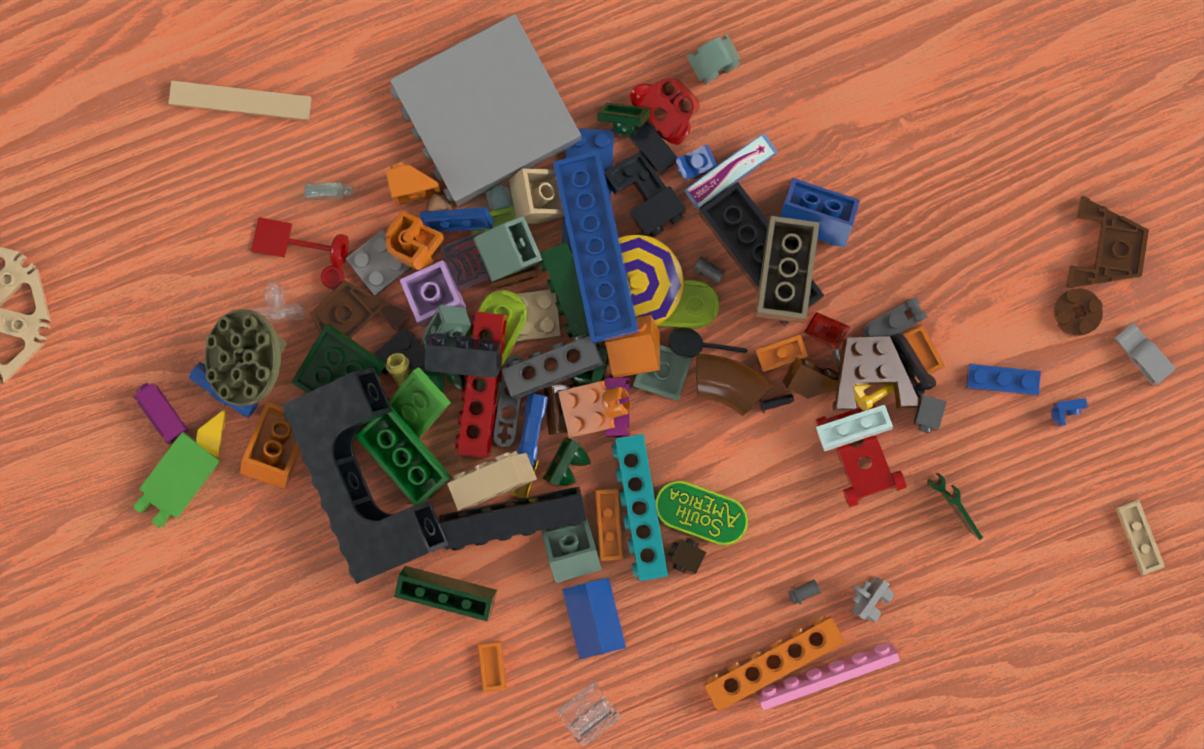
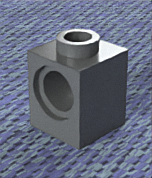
(929, 414)

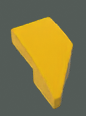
(210, 433)

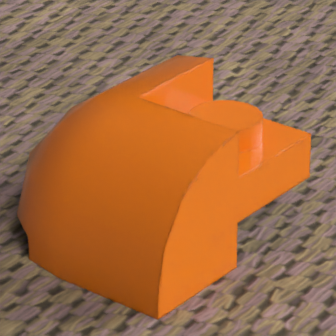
(412, 241)

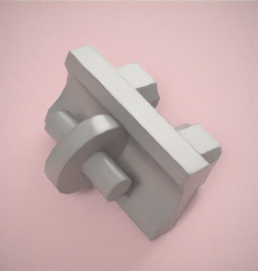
(868, 596)

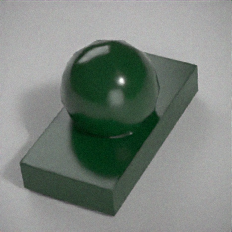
(623, 117)

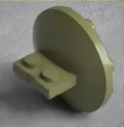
(243, 357)

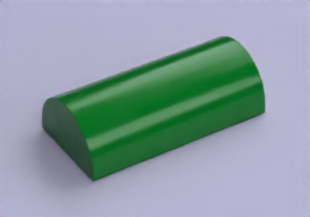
(404, 457)

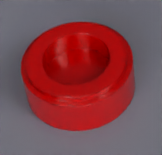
(332, 277)

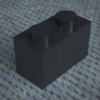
(658, 212)

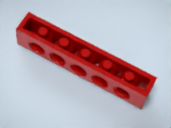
(488, 397)

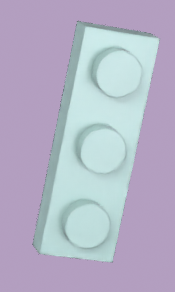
(854, 428)

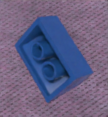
(816, 204)

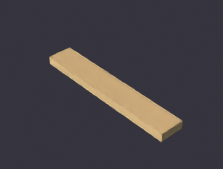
(240, 100)

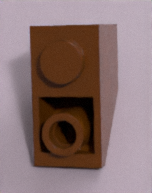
(808, 379)

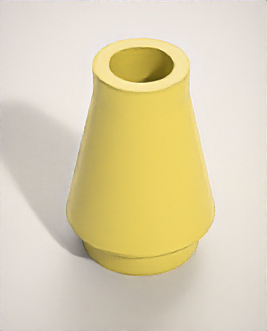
(398, 367)

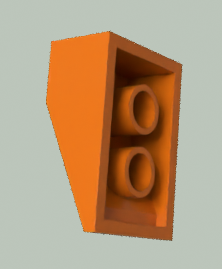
(271, 449)

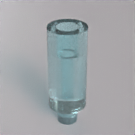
(327, 191)

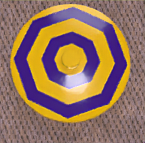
(652, 276)

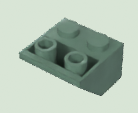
(507, 248)

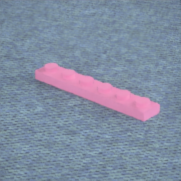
(827, 676)

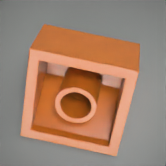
(409, 184)
(637, 351)

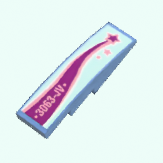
(731, 171)

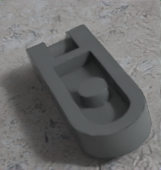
(895, 320)

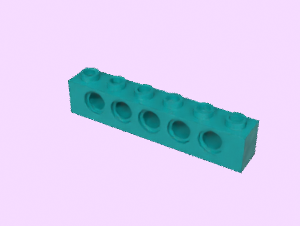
(636, 446)

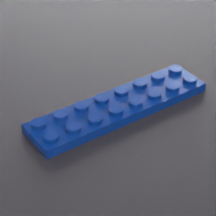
(596, 247)

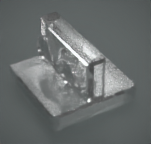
(277, 309)
(588, 714)

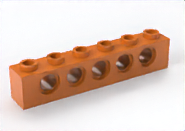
(830, 640)

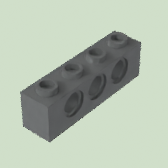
(515, 370)

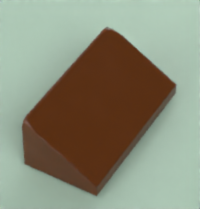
(518, 277)
(554, 412)

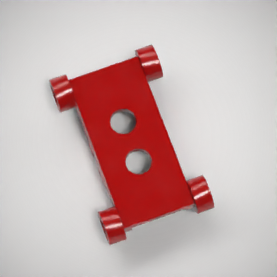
(864, 481)

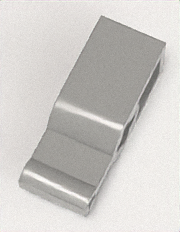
(1145, 354)

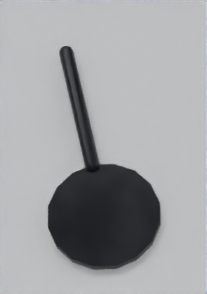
(688, 343)

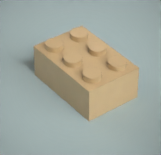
(491, 479)

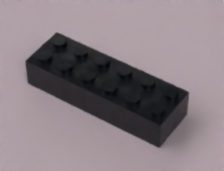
(742, 233)

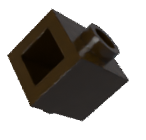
(686, 555)

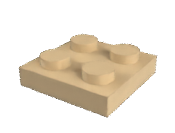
(541, 316)

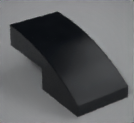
(653, 148)

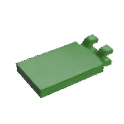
(176, 479)

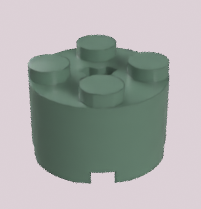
(714, 58)

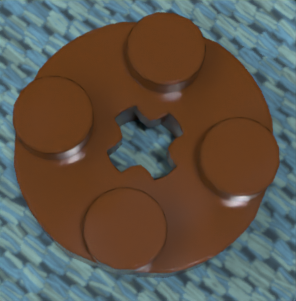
(1065, 316)

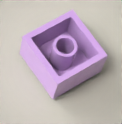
(430, 289)

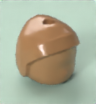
(438, 202)

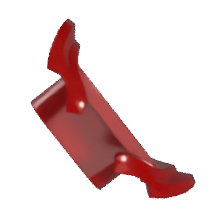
(676, 124)

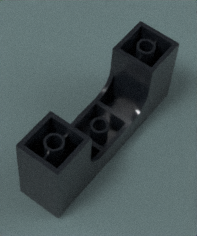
(325, 431)

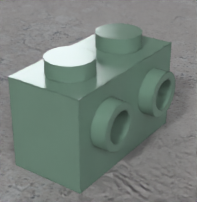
(449, 321)

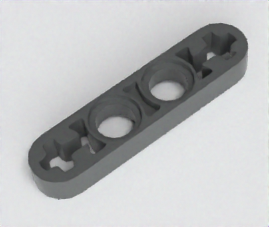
(507, 401)

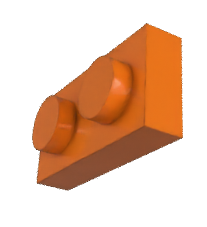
(781, 353)

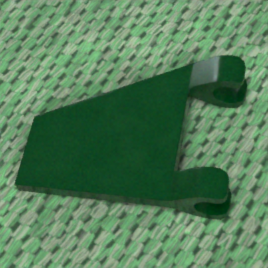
(955, 502)

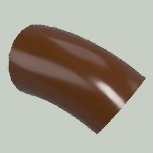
(729, 382)

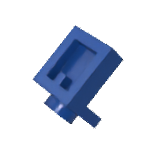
(696, 162)
(1072, 407)

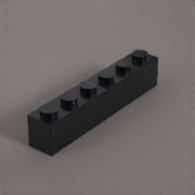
(513, 518)

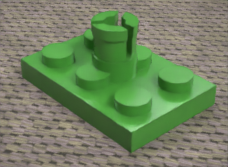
(419, 402)

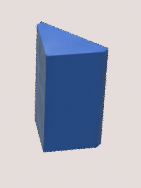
(594, 618)

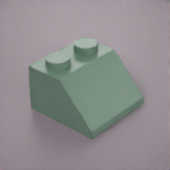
(571, 551)

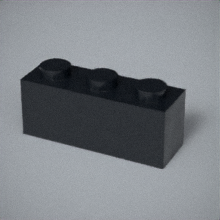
(463, 355)

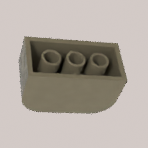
(787, 269)

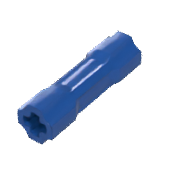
(534, 413)

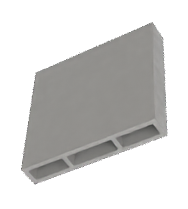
(485, 110)

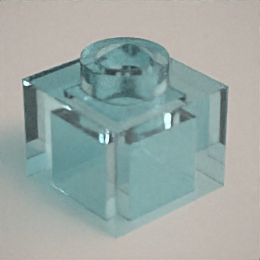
(499, 198)

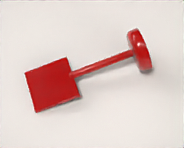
(273, 238)

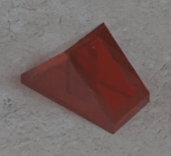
(827, 330)

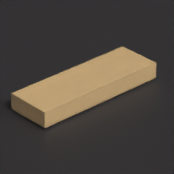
(1140, 537)

